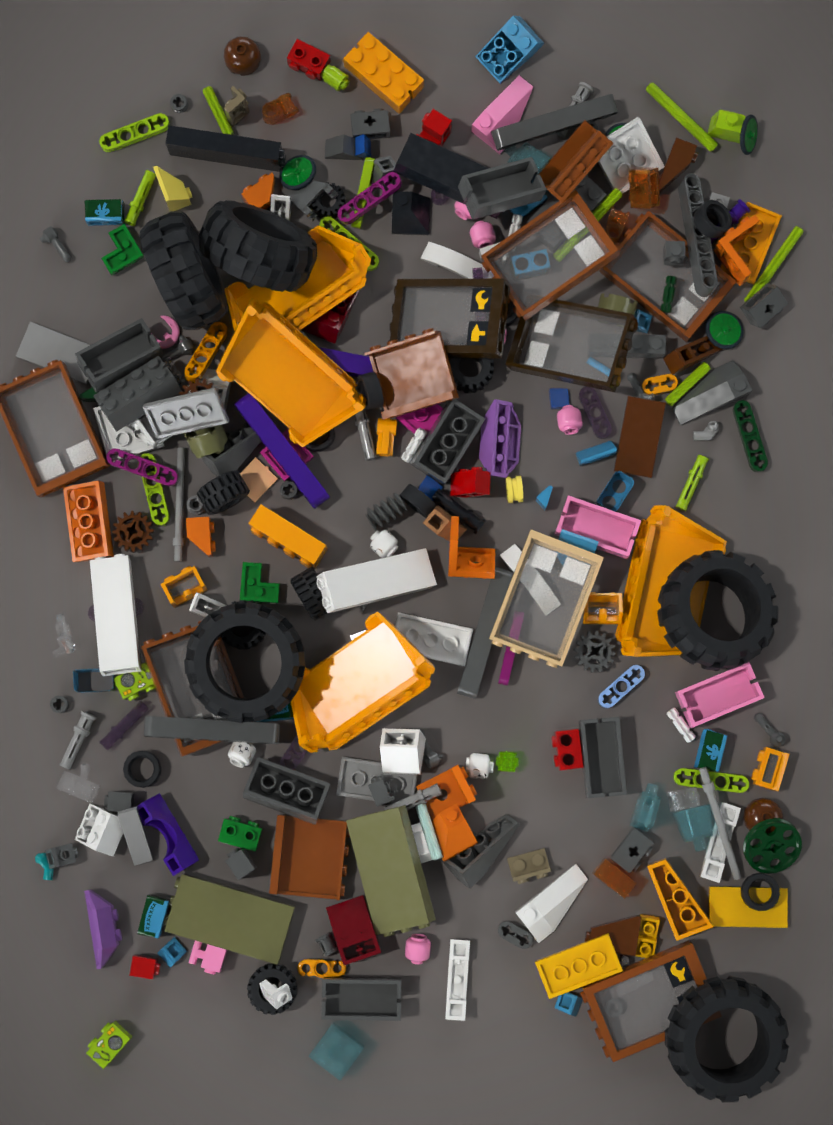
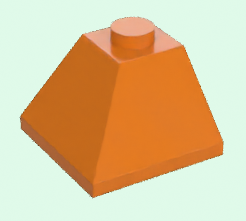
(453, 832)

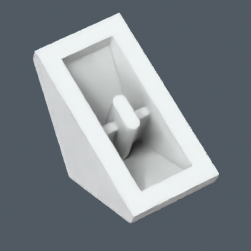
(281, 206)
(204, 605)

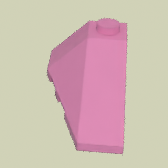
(503, 111)

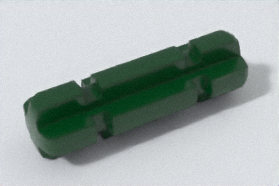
(668, 295)

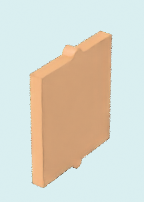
(257, 479)

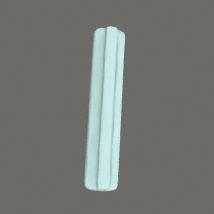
(429, 832)

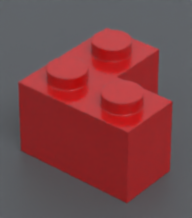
(436, 127)

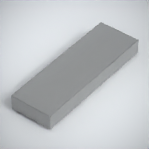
(135, 836)

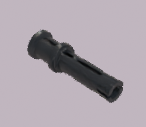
(466, 516)

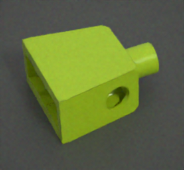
(726, 125)

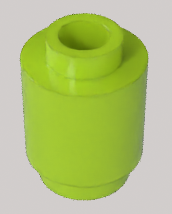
(335, 78)

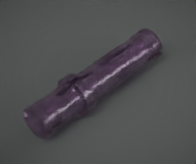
(118, 731)

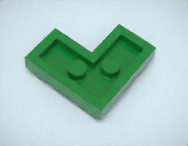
(126, 252)
(253, 589)

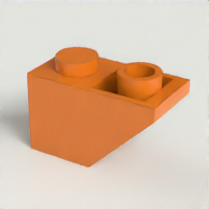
(260, 193)
(200, 533)

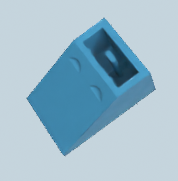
(509, 48)

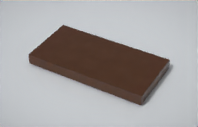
(639, 436)

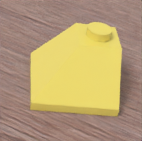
(173, 190)

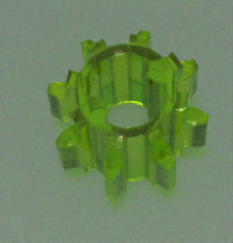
(507, 761)

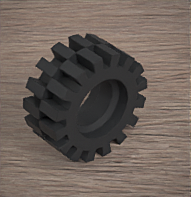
(329, 211)

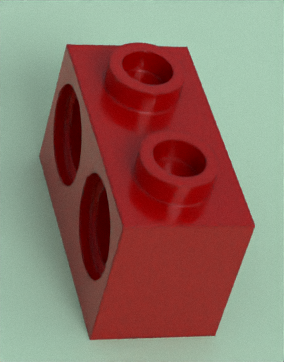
(573, 749)

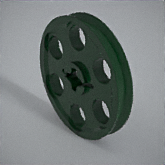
(764, 846)

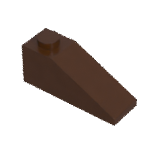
(678, 162)
(690, 354)

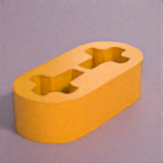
(658, 380)

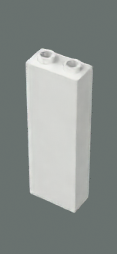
(376, 580)
(115, 615)

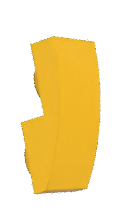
(647, 936)

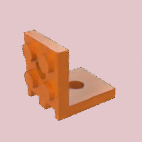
(729, 256)
(462, 558)
(455, 785)

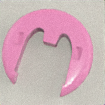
(171, 339)

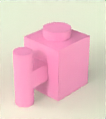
(212, 957)

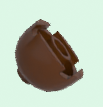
(242, 56)
(761, 810)

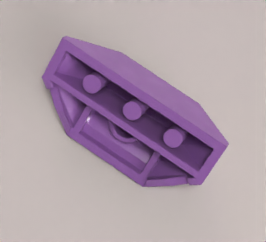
(500, 439)
(103, 927)

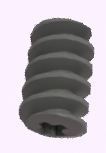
(385, 511)

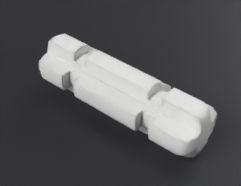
(517, 220)
(414, 445)
(681, 725)

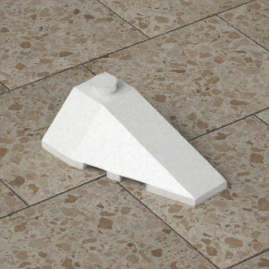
(549, 906)

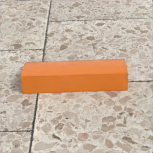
(88, 521)

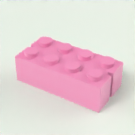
(600, 524)
(719, 695)

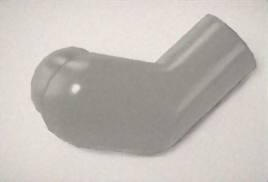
(708, 433)

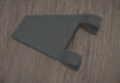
(304, 197)

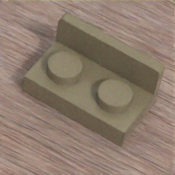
(236, 107)
(529, 865)

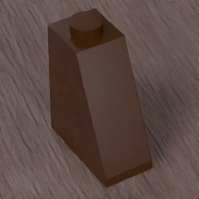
(622, 932)

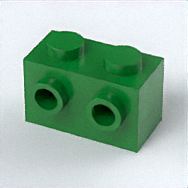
(240, 834)

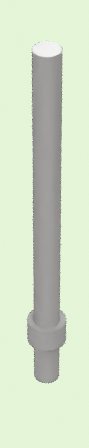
(178, 541)
(708, 787)

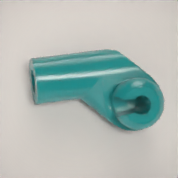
(41, 858)

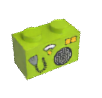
(133, 683)
(109, 1044)

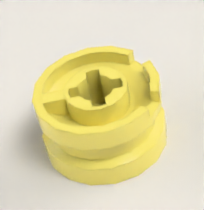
(514, 489)

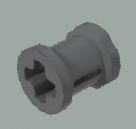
(326, 944)

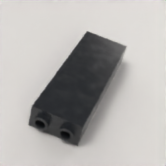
(225, 148)
(435, 167)

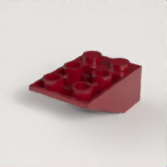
(332, 322)
(353, 930)

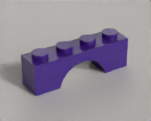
(179, 851)

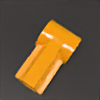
(386, 431)

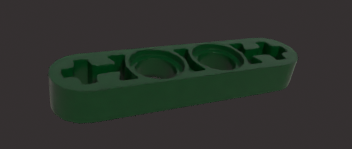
(748, 436)

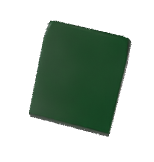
(87, 396)

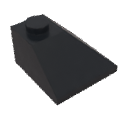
(410, 213)

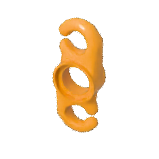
(313, 972)

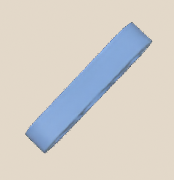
(628, 673)

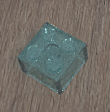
(336, 1051)

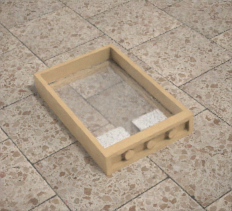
(546, 598)

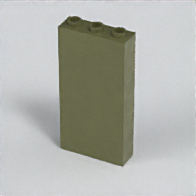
(391, 871)
(229, 918)

